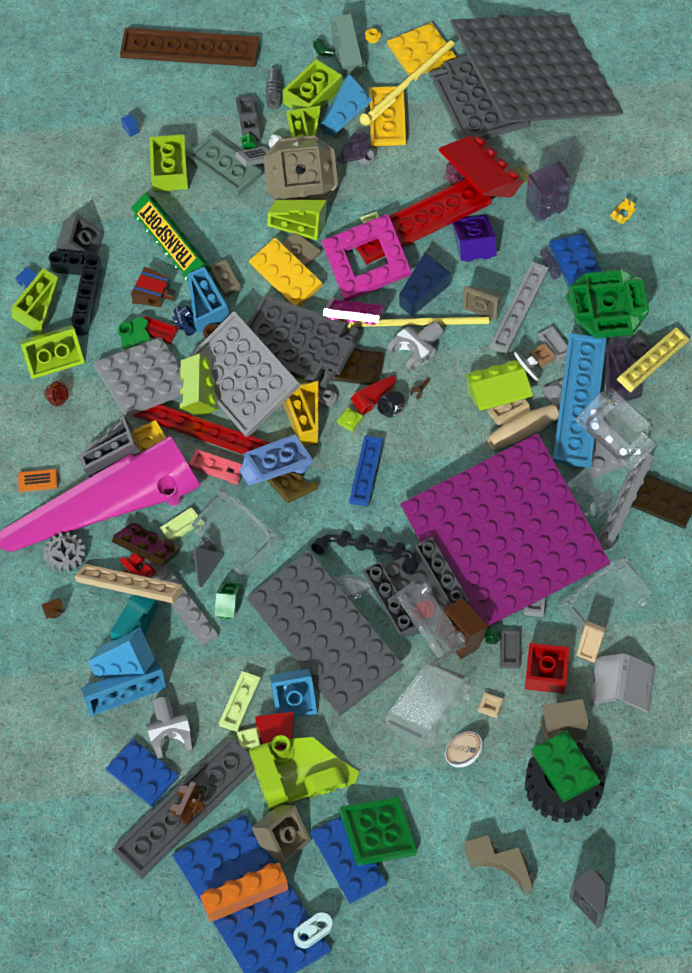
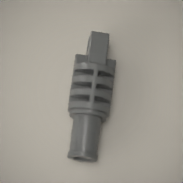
(273, 89)

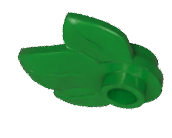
(135, 335)

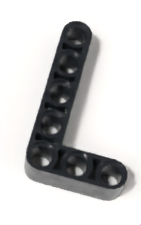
(90, 269)

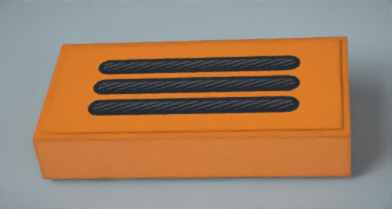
(37, 480)

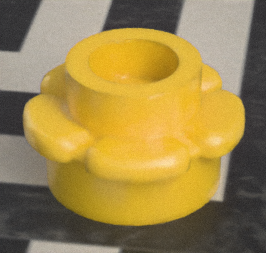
(372, 38)

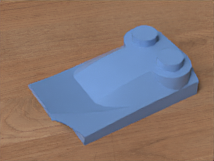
(275, 460)

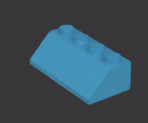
(120, 690)

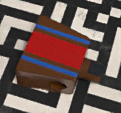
(152, 289)

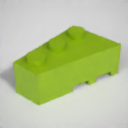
(298, 217)
(36, 302)
(198, 385)

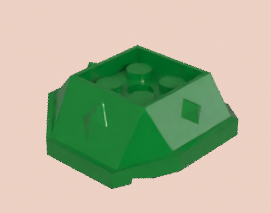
(609, 303)

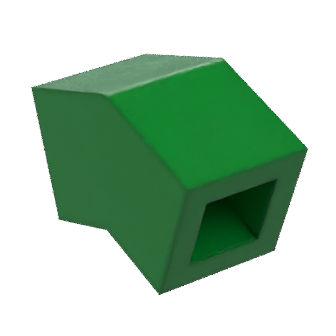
(248, 141)

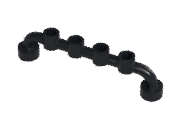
(399, 550)

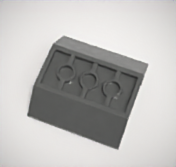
(391, 579)

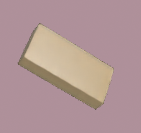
(590, 641)

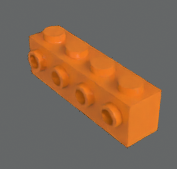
(244, 892)

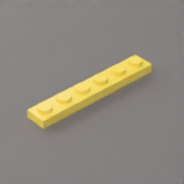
(653, 359)

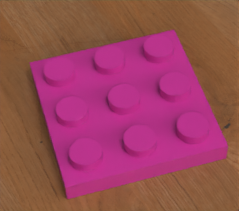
(354, 311)

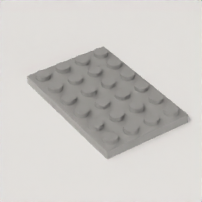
(246, 374)

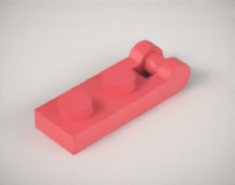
(215, 466)

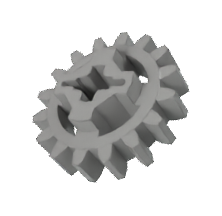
(74, 552)

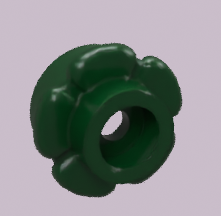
(492, 636)

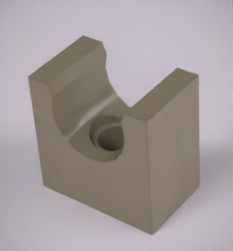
(563, 717)

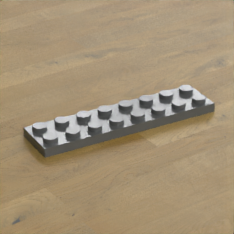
(162, 831)

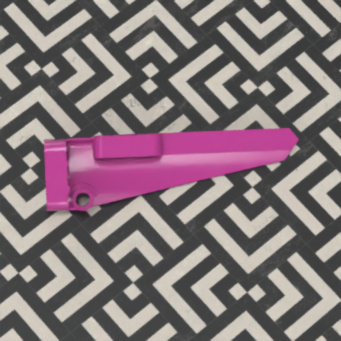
(117, 490)

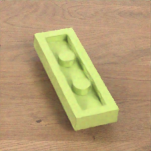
(239, 701)

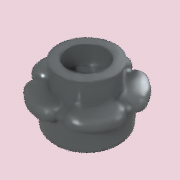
(207, 544)

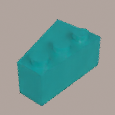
(137, 613)

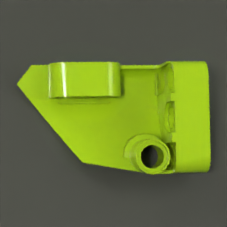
(298, 770)

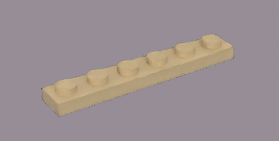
(129, 583)

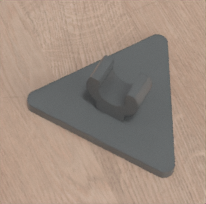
(205, 563)

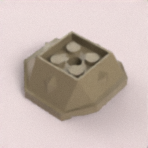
(306, 152)

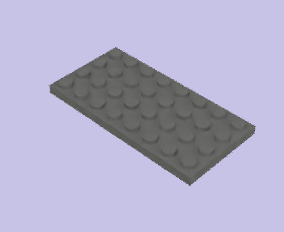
(325, 632)

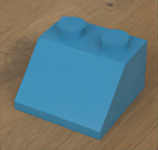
(294, 693)

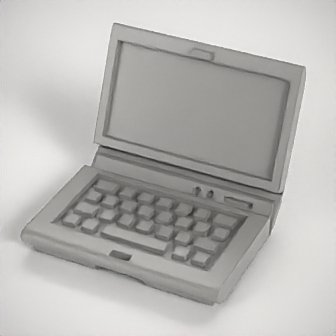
(623, 679)

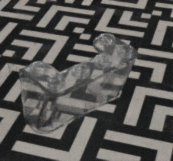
(427, 704)

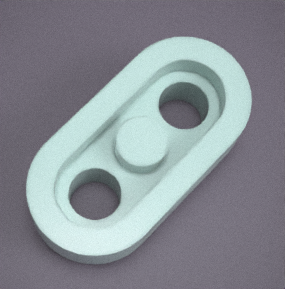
(311, 929)

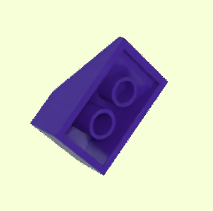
(474, 238)

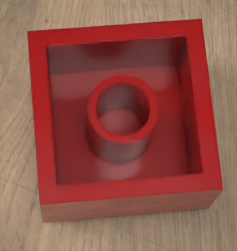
(547, 668)

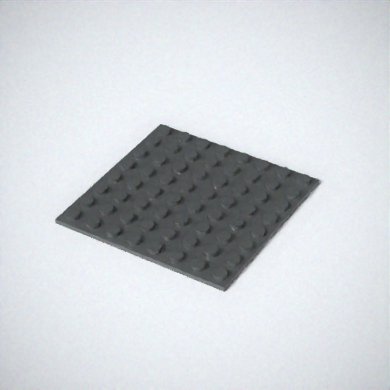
(535, 68)

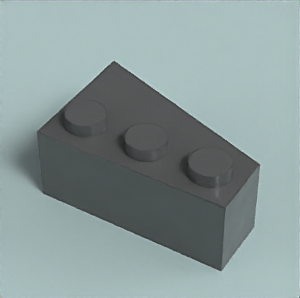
(112, 447)

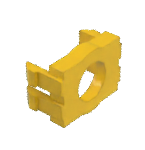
(624, 205)

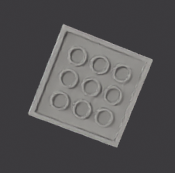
(141, 376)

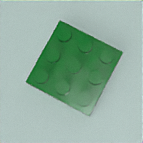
(377, 831)

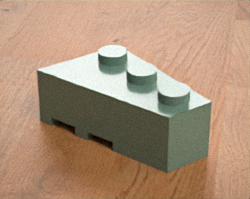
(346, 45)

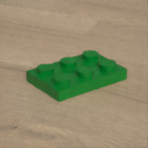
(565, 766)

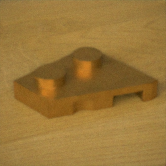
(292, 486)

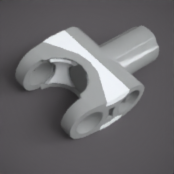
(418, 343)
(167, 726)

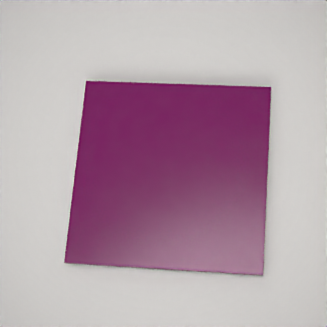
(508, 530)

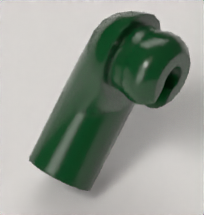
(321, 49)

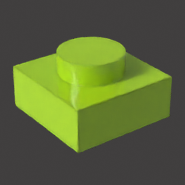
(350, 419)

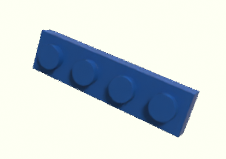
(366, 471)

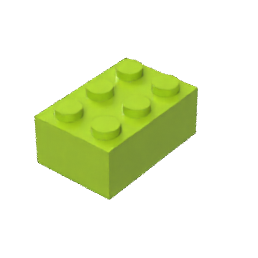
(312, 87)
(168, 163)

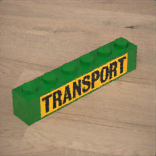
(168, 235)

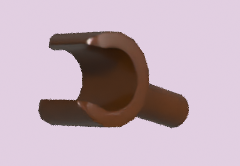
(419, 389)

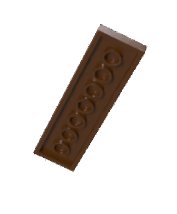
(189, 47)

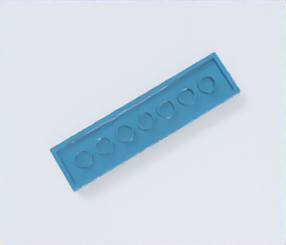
(579, 388)

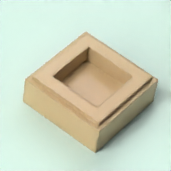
(490, 705)

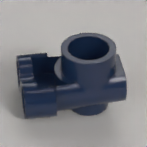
(182, 319)

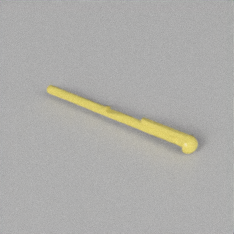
(367, 119)
(421, 321)

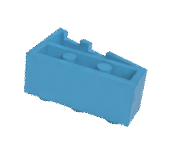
(345, 106)
(206, 300)
(123, 656)

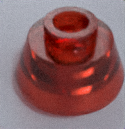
(56, 393)

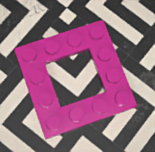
(395, 270)

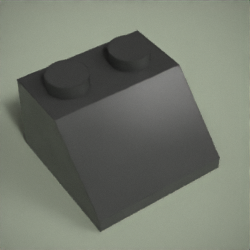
(79, 236)
(589, 895)

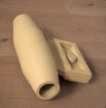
(518, 422)

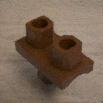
(191, 803)

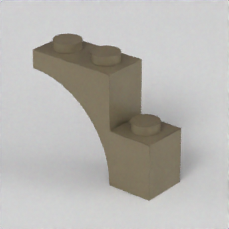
(483, 853)

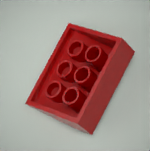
(482, 166)

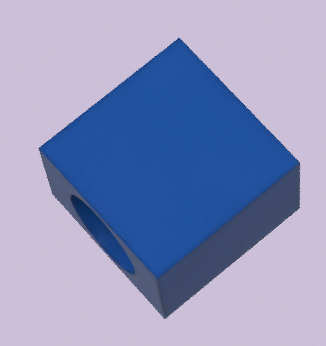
(130, 125)
(25, 277)

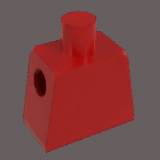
(274, 725)

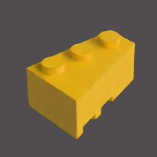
(303, 413)

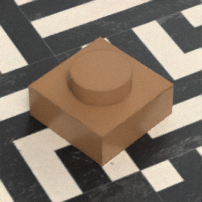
(542, 355)

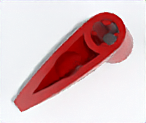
(367, 397)

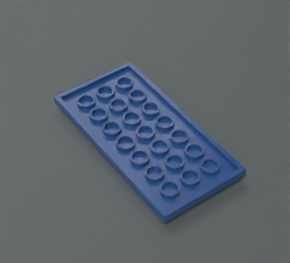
(264, 932)

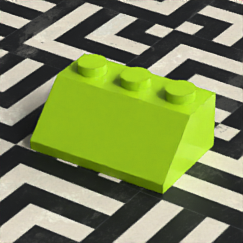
(51, 352)
(498, 385)

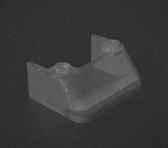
(430, 620)

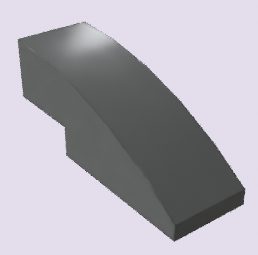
(247, 116)

